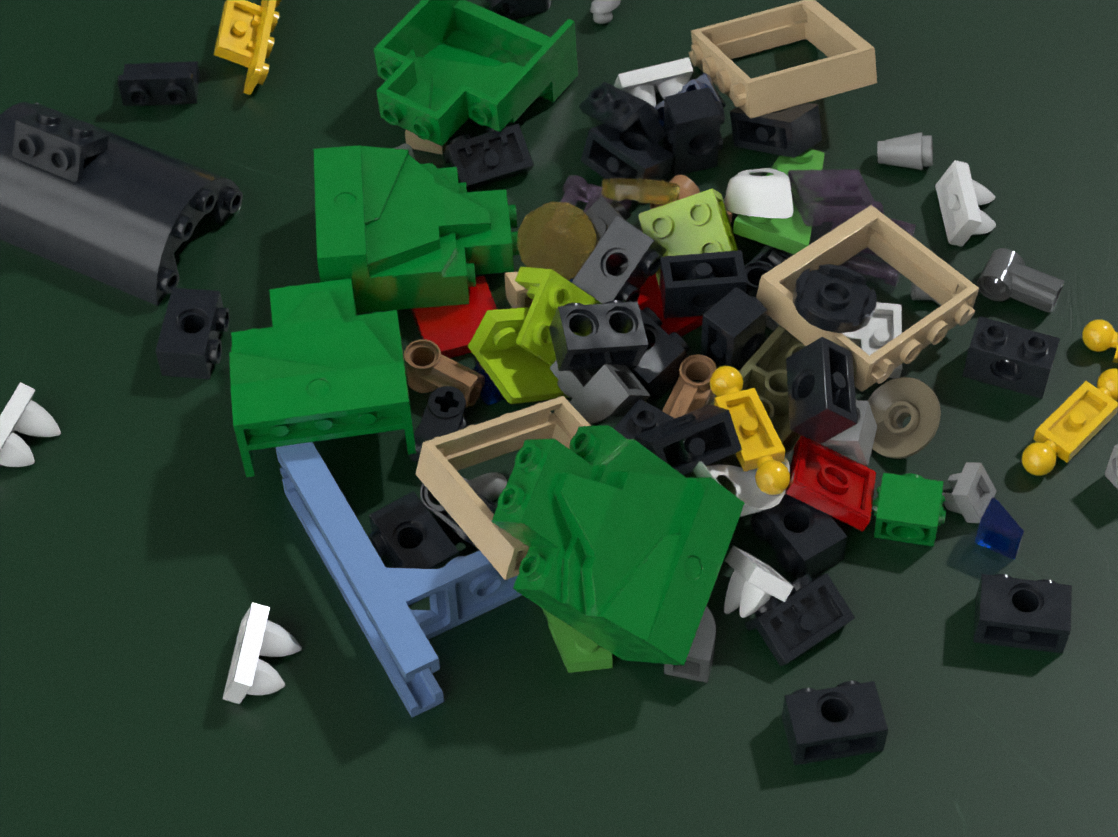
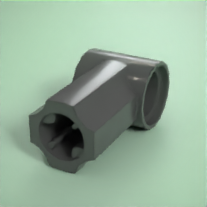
(1009, 277)

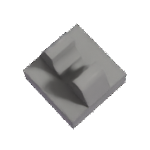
(970, 492)

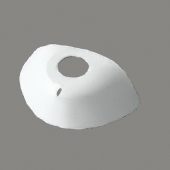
(760, 195)
(744, 484)

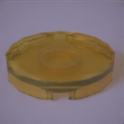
(640, 190)
(556, 238)

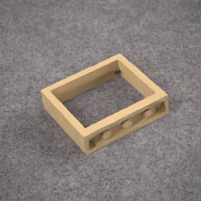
(848, 65)
(903, 253)
(481, 442)

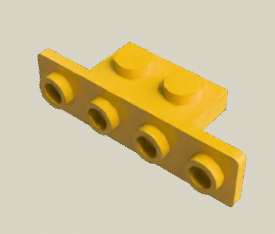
(246, 37)

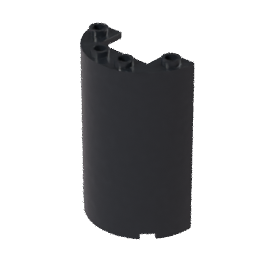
(118, 218)

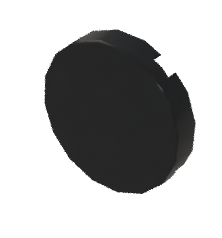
(834, 298)

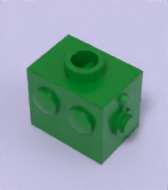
(908, 509)

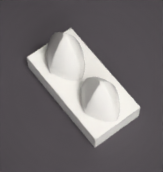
(661, 78)
(959, 204)
(27, 418)
(752, 583)
(256, 638)

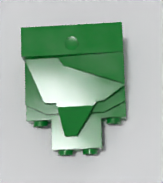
(467, 63)
(406, 229)
(317, 372)
(617, 541)

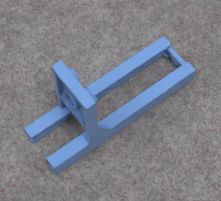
(382, 594)

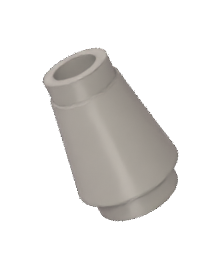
(906, 151)

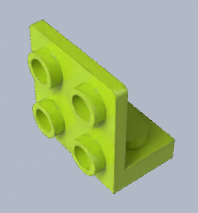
(690, 225)
(548, 292)
(513, 369)

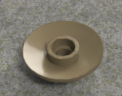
(894, 403)

